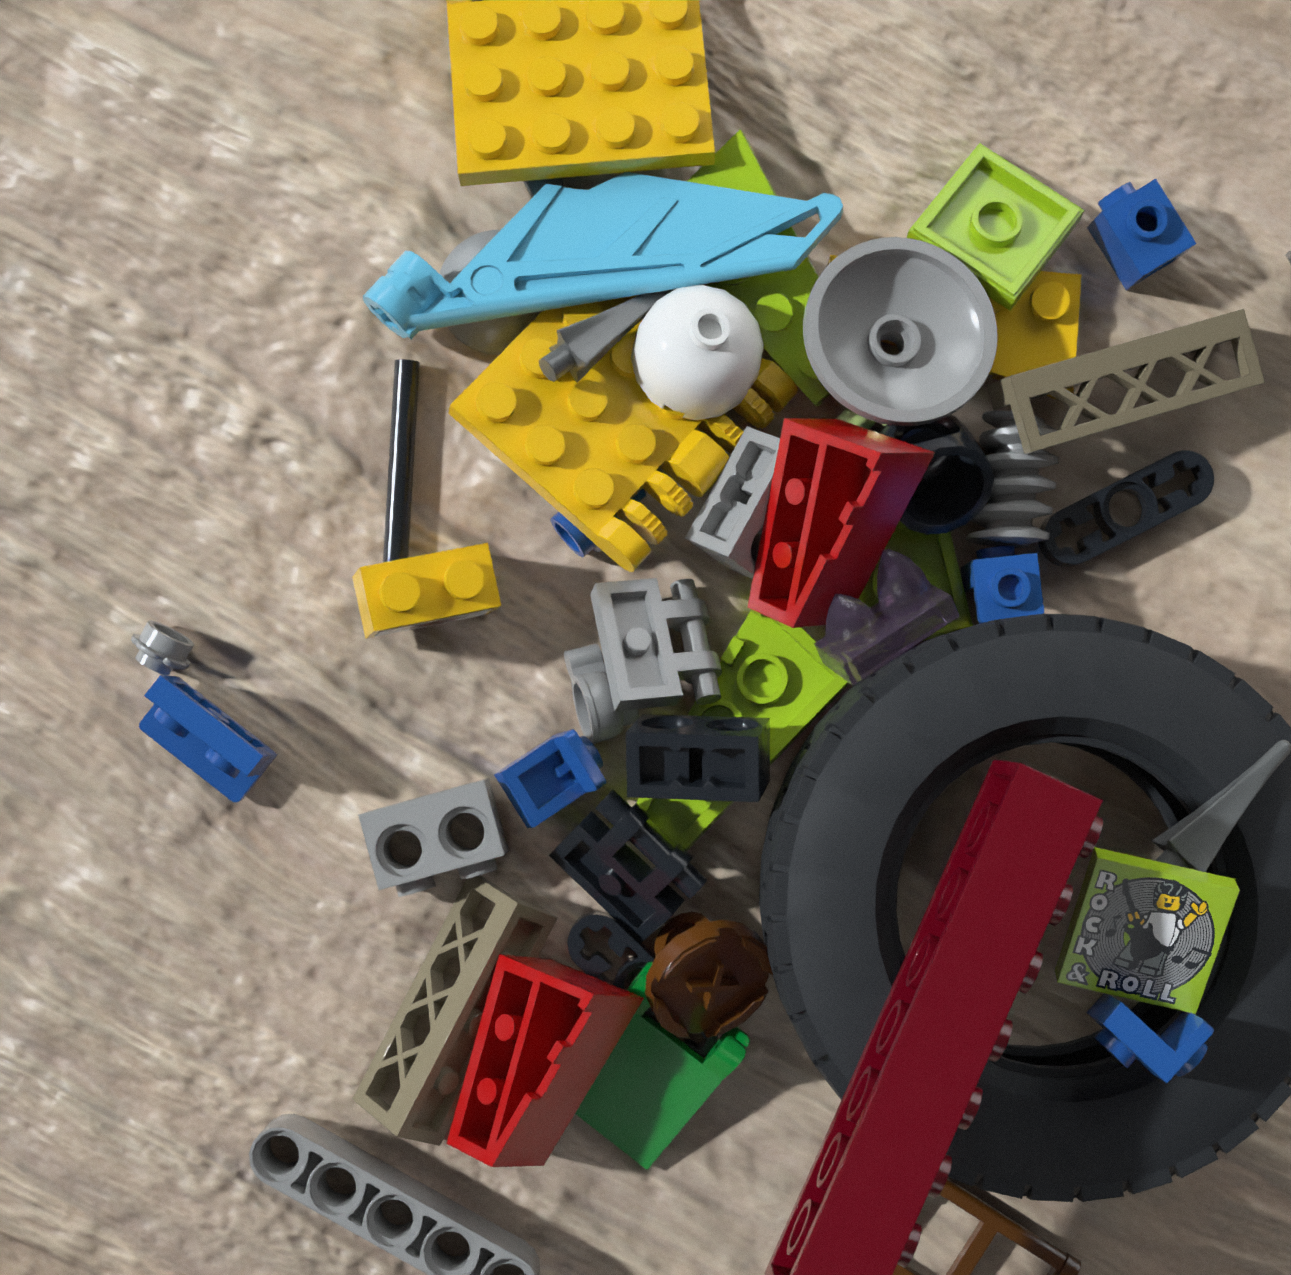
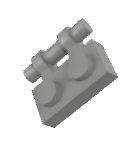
(638, 644)

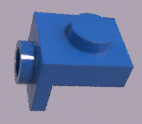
(1003, 583)
(552, 776)
(1129, 1038)

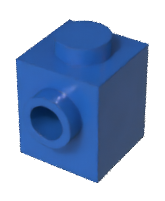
(1139, 232)

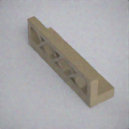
(1113, 364)
(436, 1070)

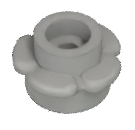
(162, 648)

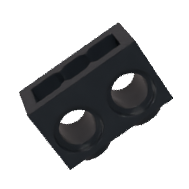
(698, 757)

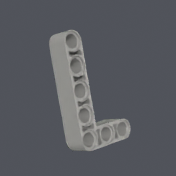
(375, 1184)

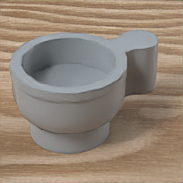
(593, 695)

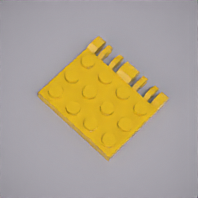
(577, 88)
(603, 438)

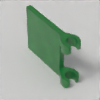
(655, 1083)

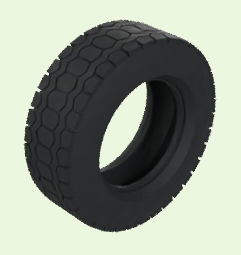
(1177, 724)

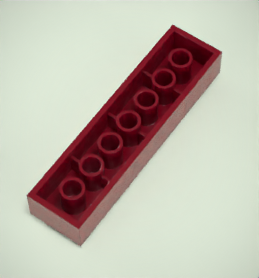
(940, 1027)

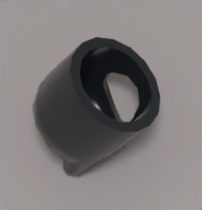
(955, 481)

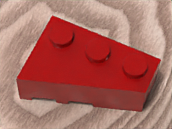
(829, 515)
(535, 1058)

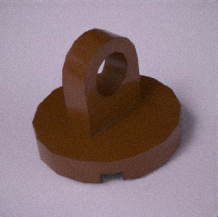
(706, 975)

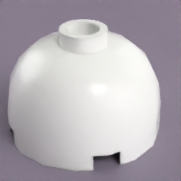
(697, 352)

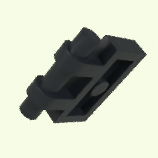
(618, 876)

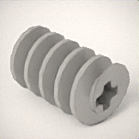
(1015, 485)

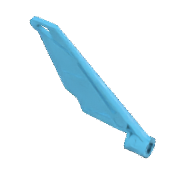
(602, 246)

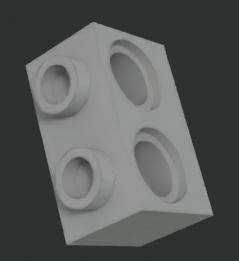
(736, 507)
(431, 822)

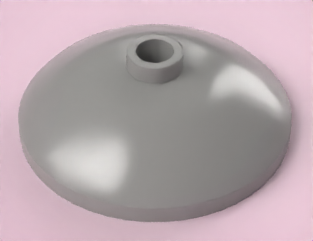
(920, 303)

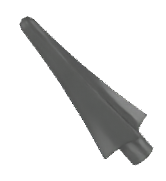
(588, 340)
(1201, 834)

